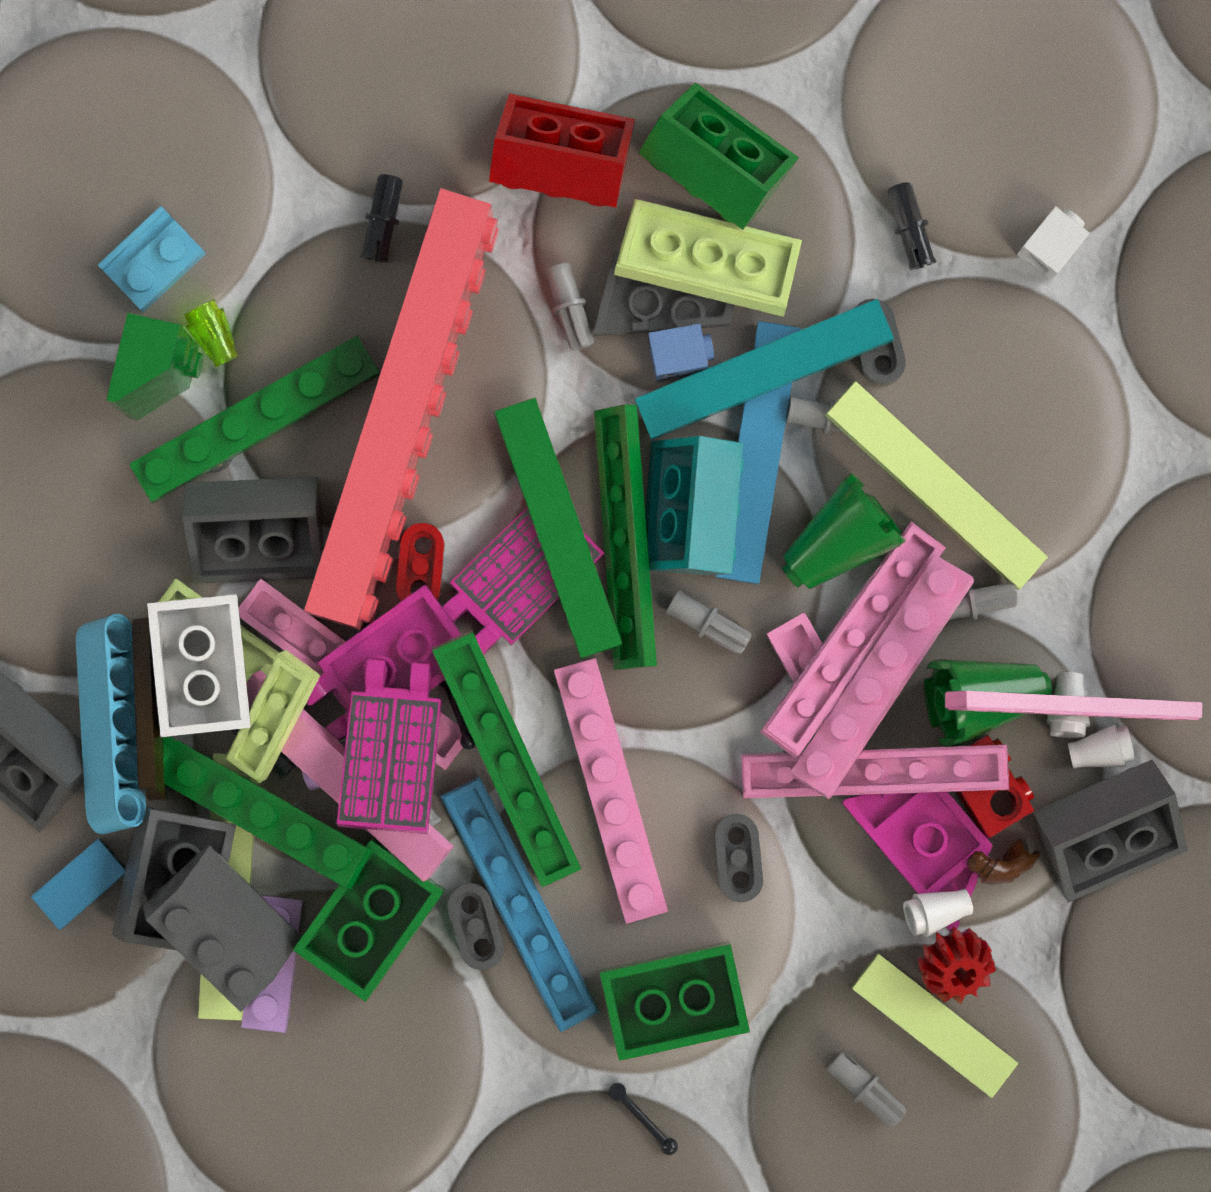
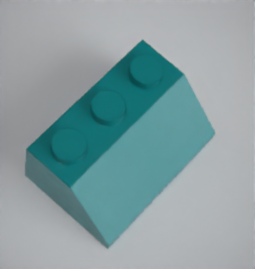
(693, 505)

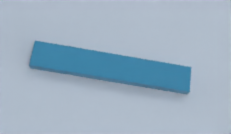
(762, 441)
(520, 904)

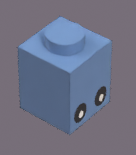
(679, 352)

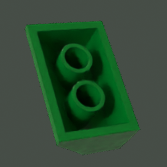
(717, 155)
(152, 365)

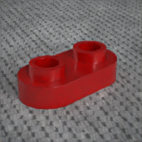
(417, 566)

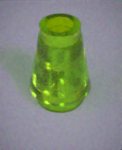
(212, 332)

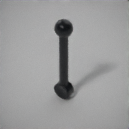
(466, 739)
(618, 1093)

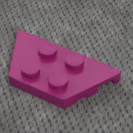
(922, 838)

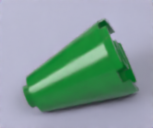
(841, 536)
(981, 677)

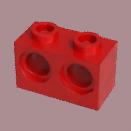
(978, 802)

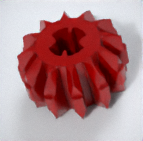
(956, 965)

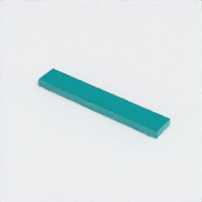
(764, 369)

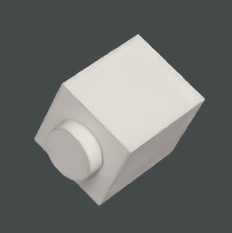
(1054, 242)

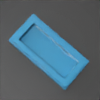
(79, 884)

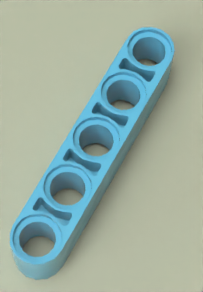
(108, 724)

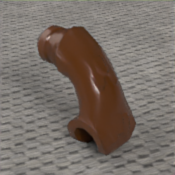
(1014, 864)

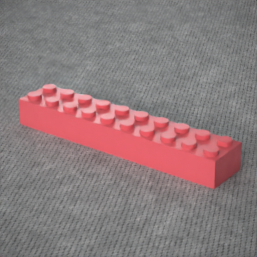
(401, 411)

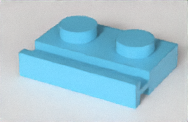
(152, 259)

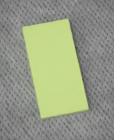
(708, 257)

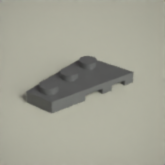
(642, 307)

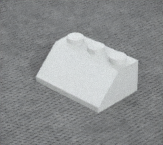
(198, 665)

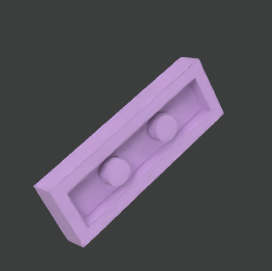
(272, 1006)

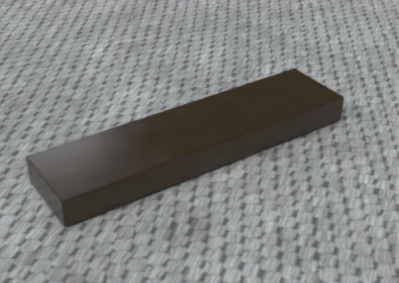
(148, 739)

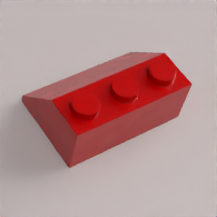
(561, 150)

